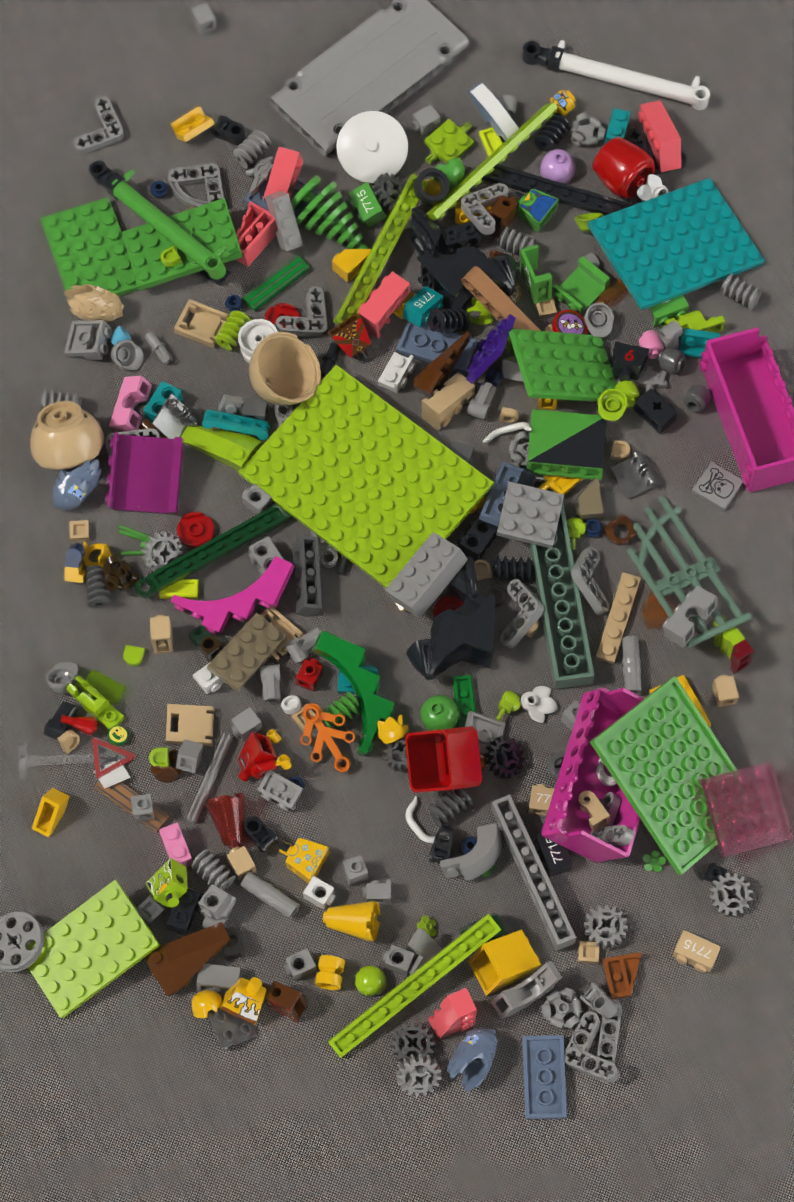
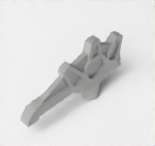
(260, 173)
(650, 379)

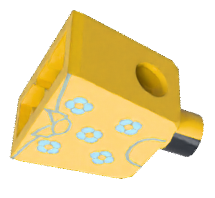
(305, 858)

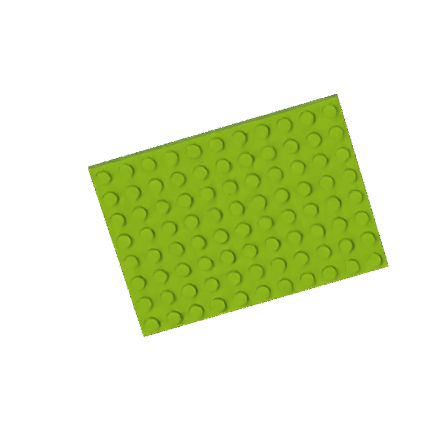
(364, 476)

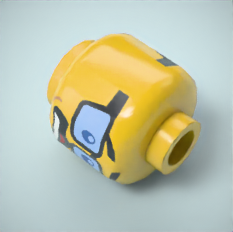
(564, 101)

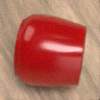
(623, 167)

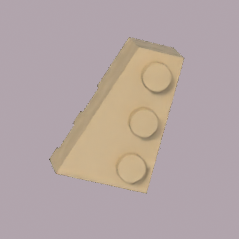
(447, 401)

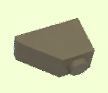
(590, 503)

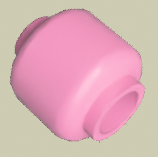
(652, 340)

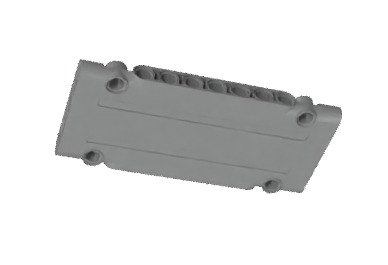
(369, 70)

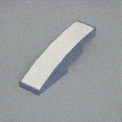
(493, 111)

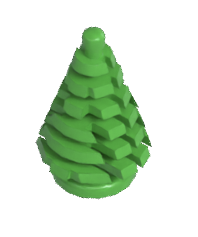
(324, 212)

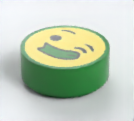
(117, 735)

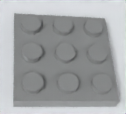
(530, 514)

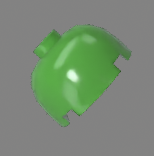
(454, 171)
(439, 713)

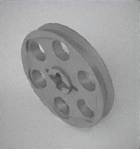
(22, 938)

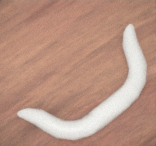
(507, 429)
(415, 827)

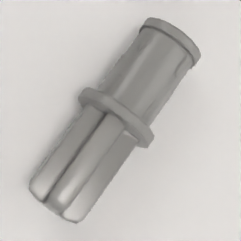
(158, 347)

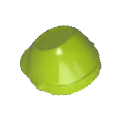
(583, 219)
(612, 404)

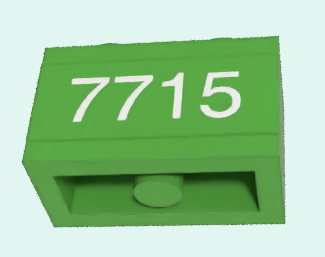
(367, 204)

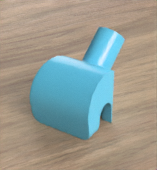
(119, 335)

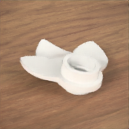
(652, 188)
(541, 704)

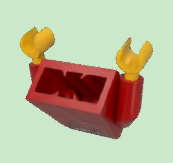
(260, 756)

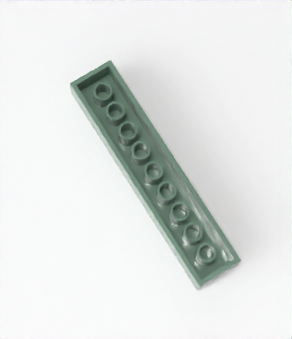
(562, 611)

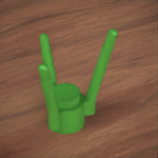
(134, 534)

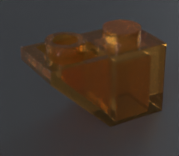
(653, 613)

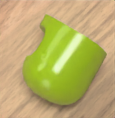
(485, 316)

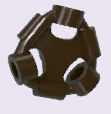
(116, 577)

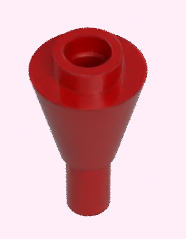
(85, 724)

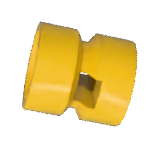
(330, 971)

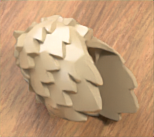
(94, 303)

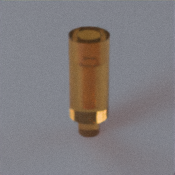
(612, 292)

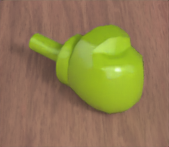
(575, 529)
(509, 703)

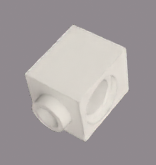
(317, 885)

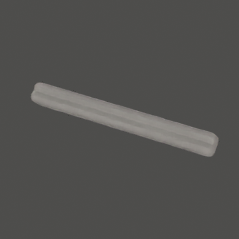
(209, 778)

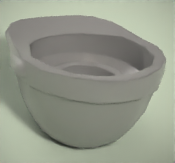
(599, 319)
(127, 355)
(61, 676)

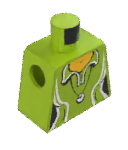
(169, 883)

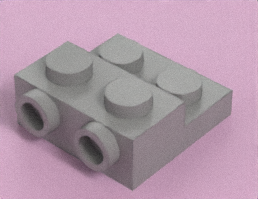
(88, 339)

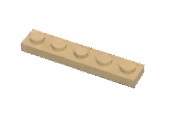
(618, 618)

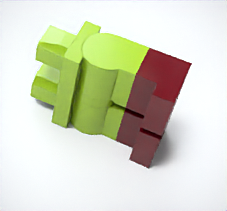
(735, 647)

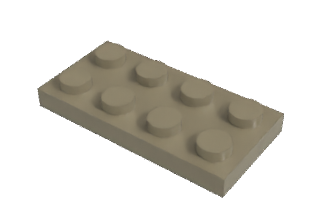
(246, 652)

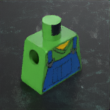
(536, 208)

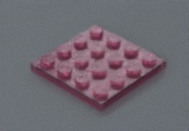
(746, 809)

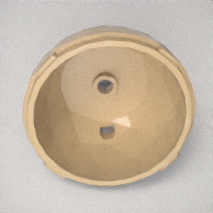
(65, 436)

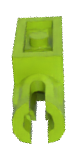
(696, 321)
(95, 703)

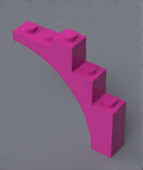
(217, 613)

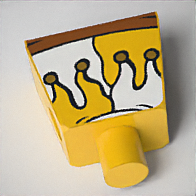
(245, 999)

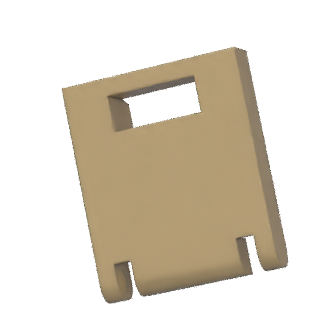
(204, 324)
(284, 626)
(194, 724)

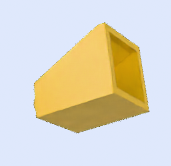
(503, 961)

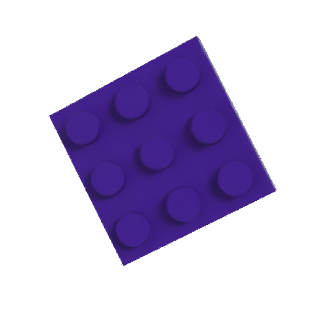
(490, 348)

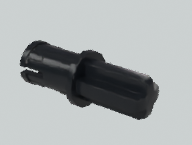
(329, 359)

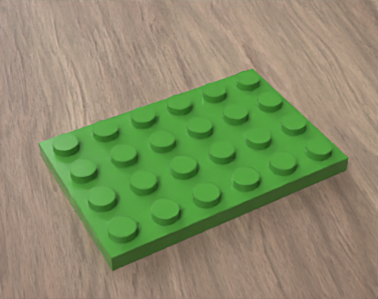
(206, 223)
(90, 247)
(562, 365)

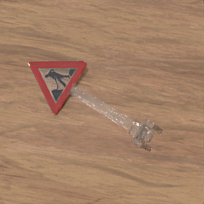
(105, 758)

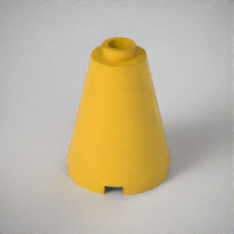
(354, 919)

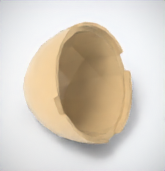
(287, 366)

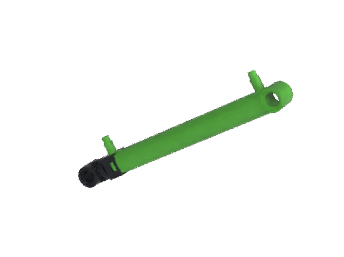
(119, 189)

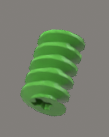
(344, 706)

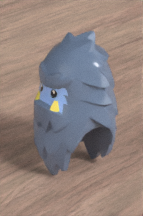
(75, 485)
(474, 1057)

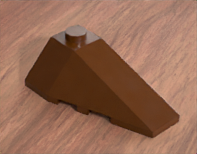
(438, 371)
(180, 959)

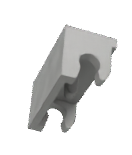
(217, 978)

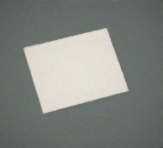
(114, 777)

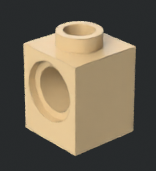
(725, 691)
(241, 862)

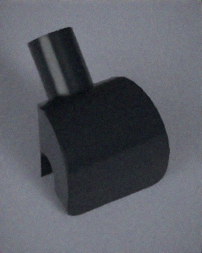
(529, 477)

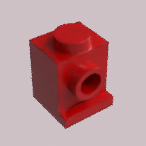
(306, 679)

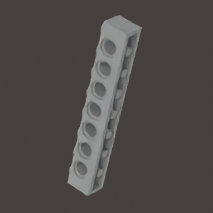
(533, 873)

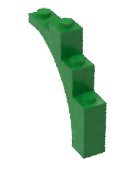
(347, 659)

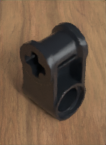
(229, 130)
(263, 837)
(441, 848)

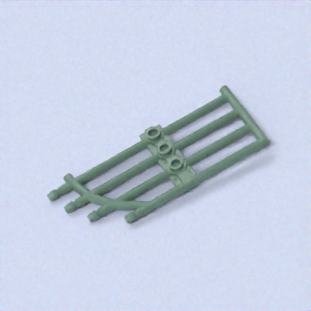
(687, 576)

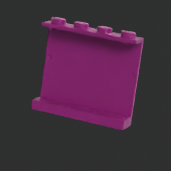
(145, 474)

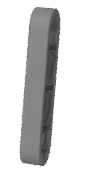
(611, 1039)

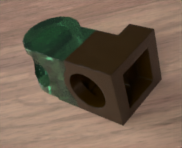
(205, 642)

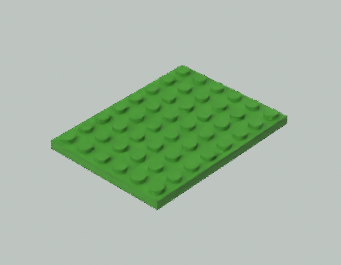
(658, 761)

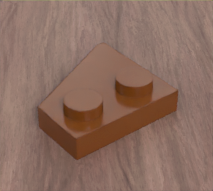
(621, 974)

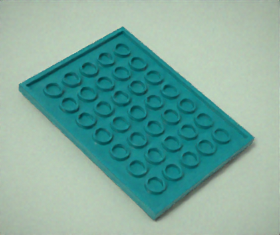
(675, 243)

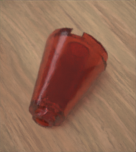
(228, 818)

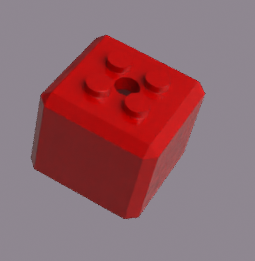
(443, 759)

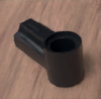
(54, 727)

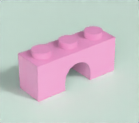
(133, 391)

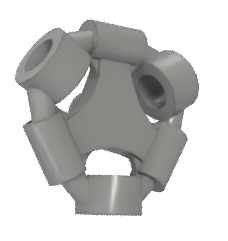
(579, 129)
(514, 448)
(562, 1008)

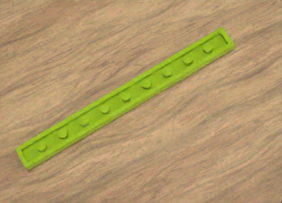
(487, 165)
(380, 251)
(414, 985)

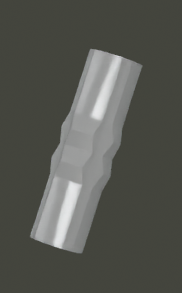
(631, 664)
(270, 895)

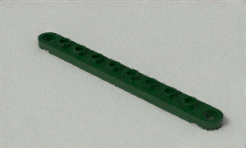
(212, 550)

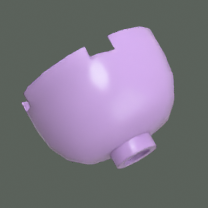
(558, 166)

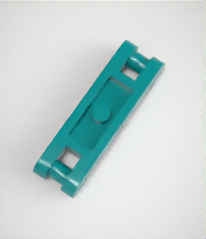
(236, 423)

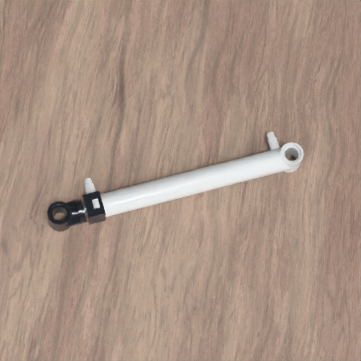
(558, 60)

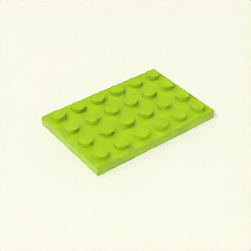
(91, 949)

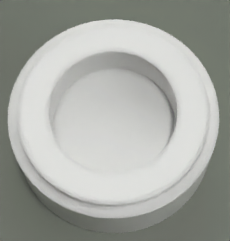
(291, 704)

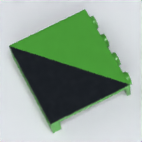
(566, 444)

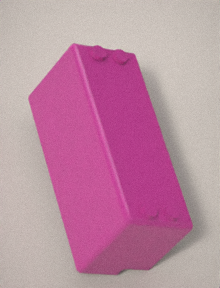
(752, 407)
(565, 820)

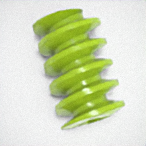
(229, 332)

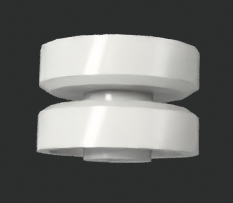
(252, 334)

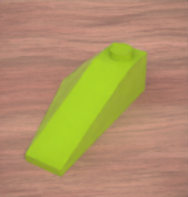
(224, 446)

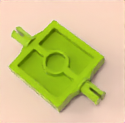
(448, 142)

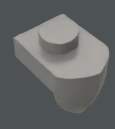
(230, 404)

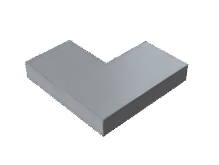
(423, 946)

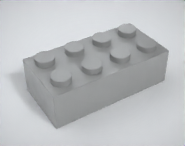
(426, 575)

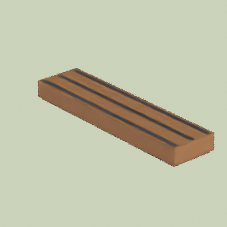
(121, 795)

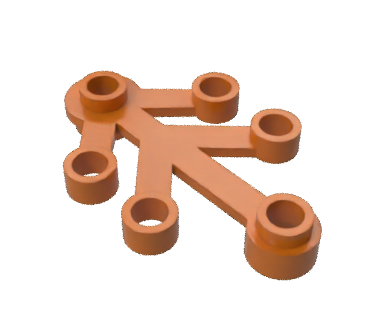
(325, 734)

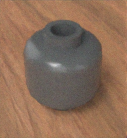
(672, 360)
(697, 398)

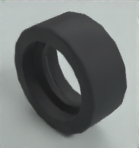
(440, 176)

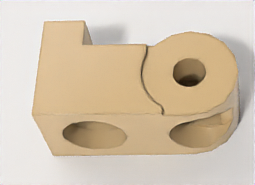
(598, 815)

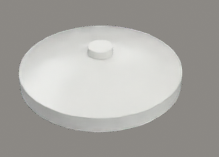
(372, 146)

